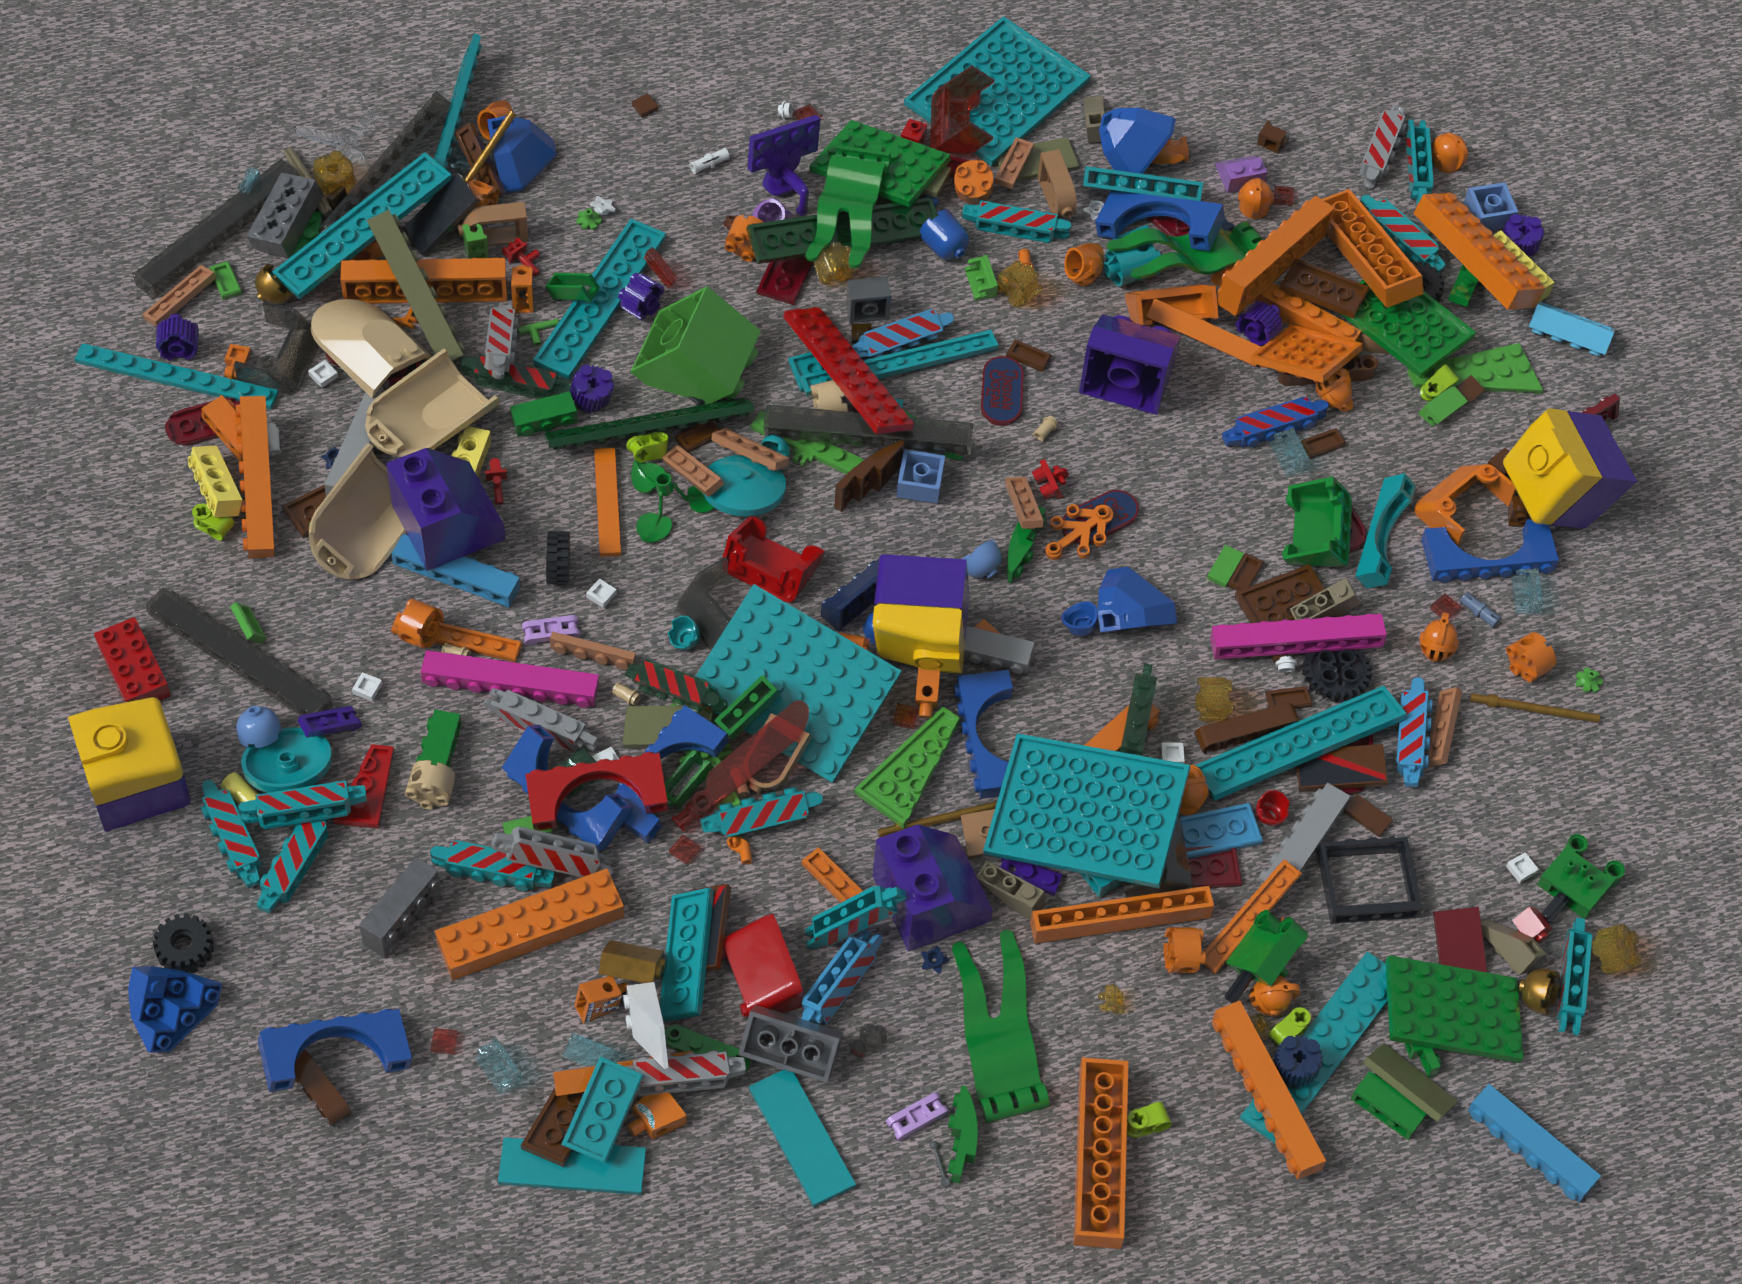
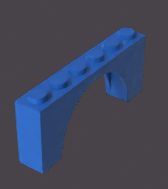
(1126, 208)
(1450, 562)
(975, 695)
(685, 732)
(592, 826)
(379, 1031)

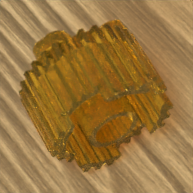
(333, 171)
(834, 264)
(1019, 283)
(1213, 698)
(1617, 948)

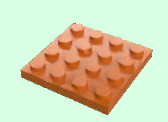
(1306, 353)

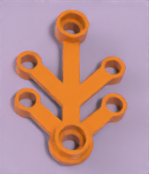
(1080, 529)

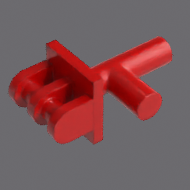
(517, 251)
(496, 474)

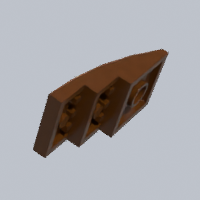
(869, 474)

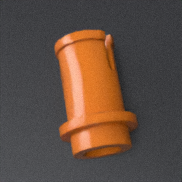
(1024, 257)

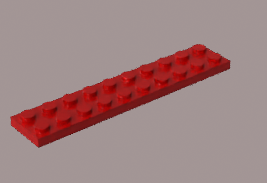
(848, 370)

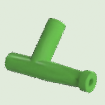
(535, 327)

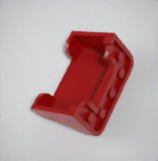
(767, 563)
(763, 967)

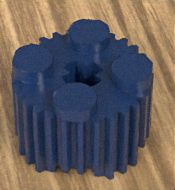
(1299, 1050)

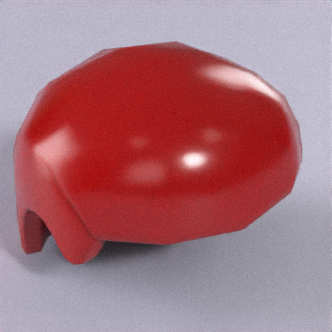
(1275, 802)

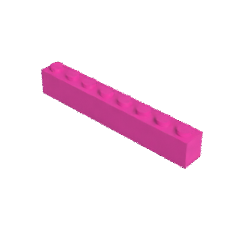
(1297, 636)
(523, 679)

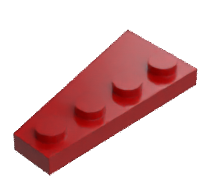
(374, 776)

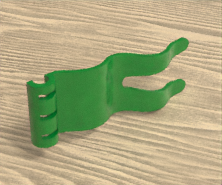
(851, 187)
(1225, 251)
(1001, 1046)

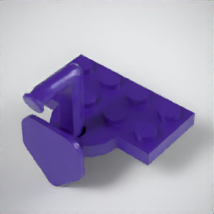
(780, 154)

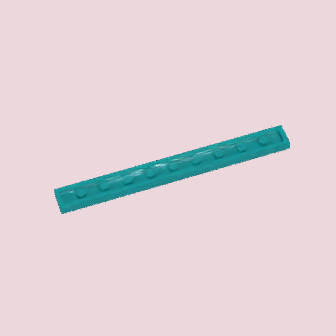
(917, 357)
(171, 374)

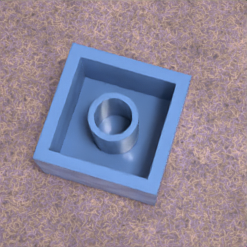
(1491, 205)
(920, 476)

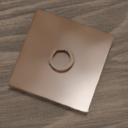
(975, 831)

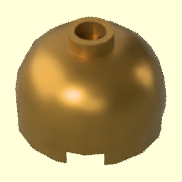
(270, 287)
(1537, 987)

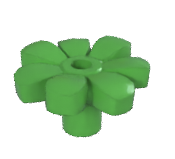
(588, 219)
(1589, 680)

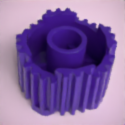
(1525, 233)
(641, 296)
(1260, 322)
(177, 338)
(591, 388)

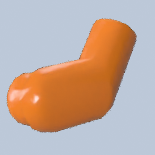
(742, 847)

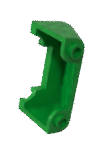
(1320, 523)

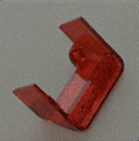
(951, 113)

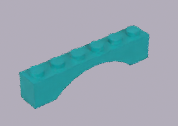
(1394, 497)

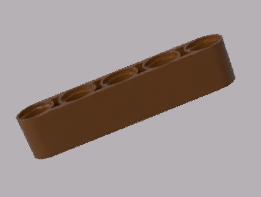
(1359, 368)
(1245, 727)
(320, 1089)

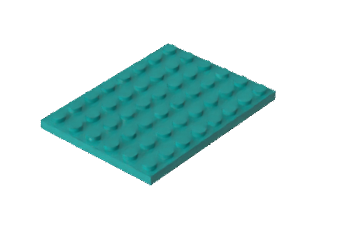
(1026, 88)
(804, 663)
(1087, 810)

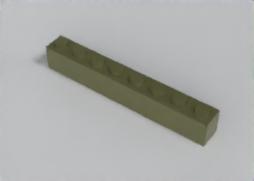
(413, 284)

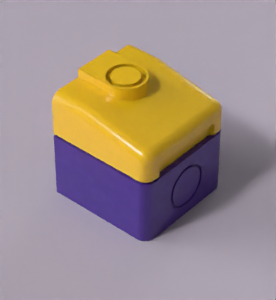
(1568, 469)
(922, 611)
(130, 761)

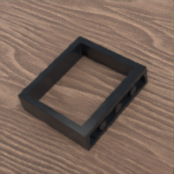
(1370, 912)

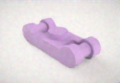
(548, 626)
(917, 1116)

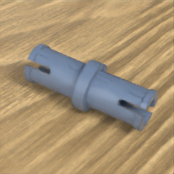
(1480, 609)

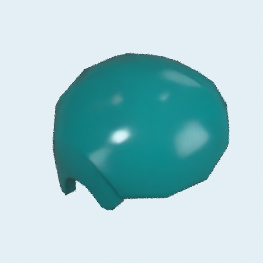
(777, 444)
(685, 629)

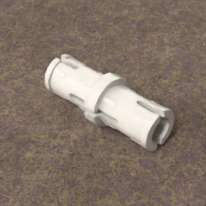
(720, 156)

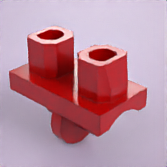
(1044, 473)

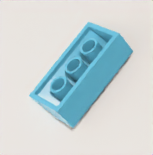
(1572, 328)

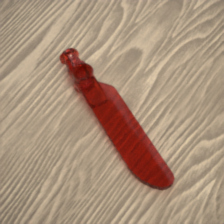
(746, 761)

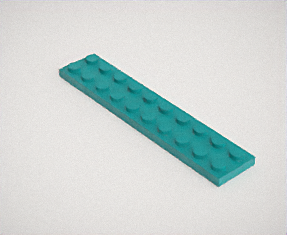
(460, 91)
(352, 233)
(586, 320)
(1301, 742)
(1336, 1030)

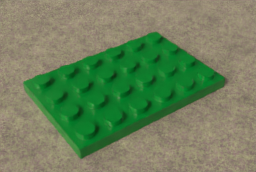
(911, 164)
(1413, 331)
(1453, 1009)

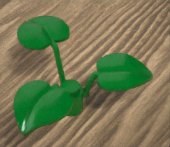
(645, 478)

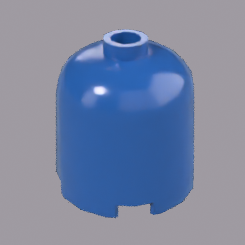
(945, 236)

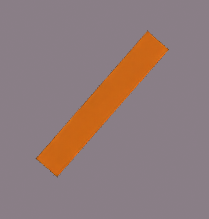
(1202, 331)
(607, 502)
(476, 641)
(1263, 899)
(577, 1079)

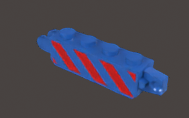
(1265, 423)

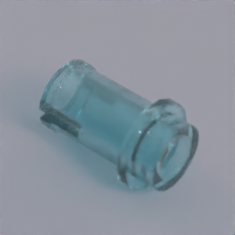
(252, 175)

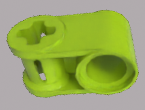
(1439, 382)
(650, 446)
(215, 527)
(1289, 1026)
(1151, 1120)

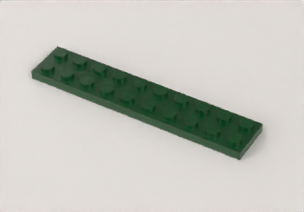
(793, 236)
(640, 424)

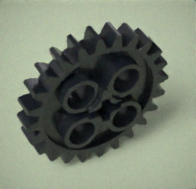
(1357, 669)

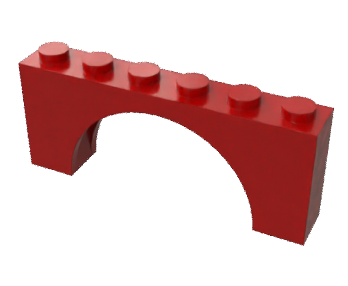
(550, 787)

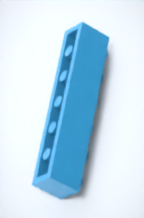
(462, 573)
(1533, 1143)

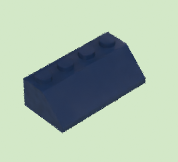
(852, 598)

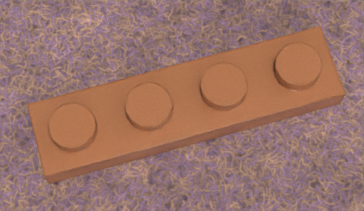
(179, 295)
(750, 449)
(693, 470)
(1024, 502)
(587, 649)
(1443, 726)

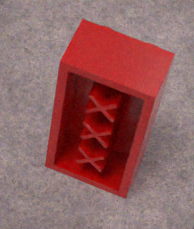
(131, 662)

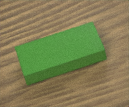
(226, 280)
(1225, 566)
(248, 622)

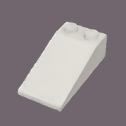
(646, 1020)

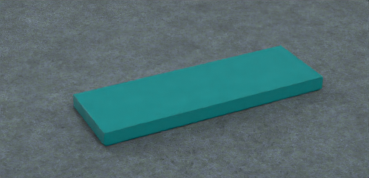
(686, 954)
(802, 1137)
(620, 1174)

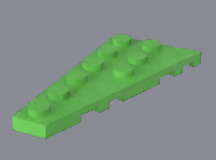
(1494, 369)
(902, 778)

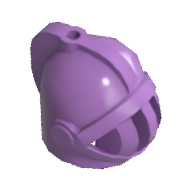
(772, 210)

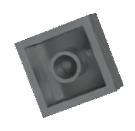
(868, 299)

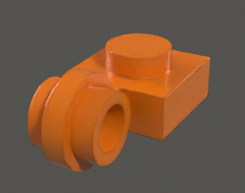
(235, 353)

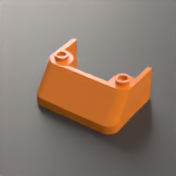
(1196, 300)
(1438, 504)

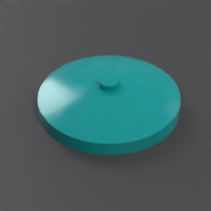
(747, 487)
(287, 762)

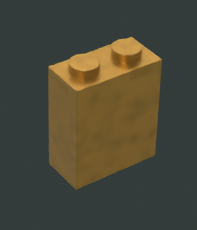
(631, 962)

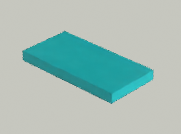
(602, 1110)

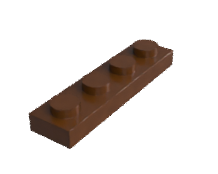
(472, 148)

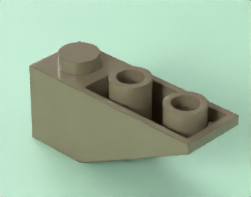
(1093, 114)
(1328, 603)
(1011, 890)
(1517, 948)

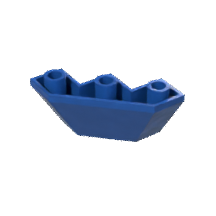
(1134, 137)
(521, 152)
(1132, 602)
(169, 1004)

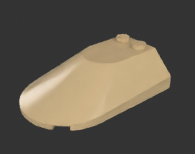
(364, 342)
(425, 408)
(356, 521)

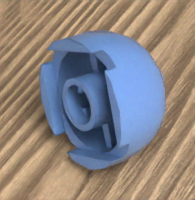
(984, 560)
(258, 727)

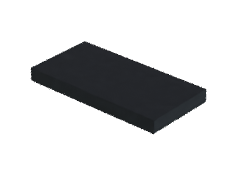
(441, 214)

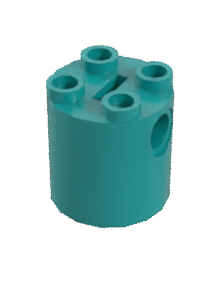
(1120, 263)

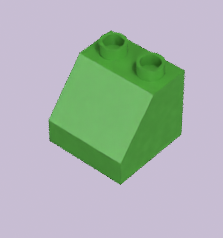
(698, 348)

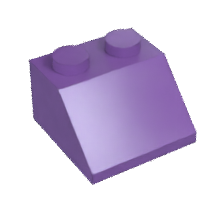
(1239, 171)

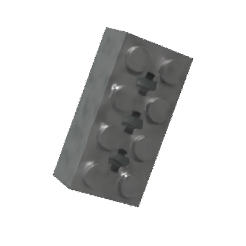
(285, 215)
(400, 908)
(780, 1054)

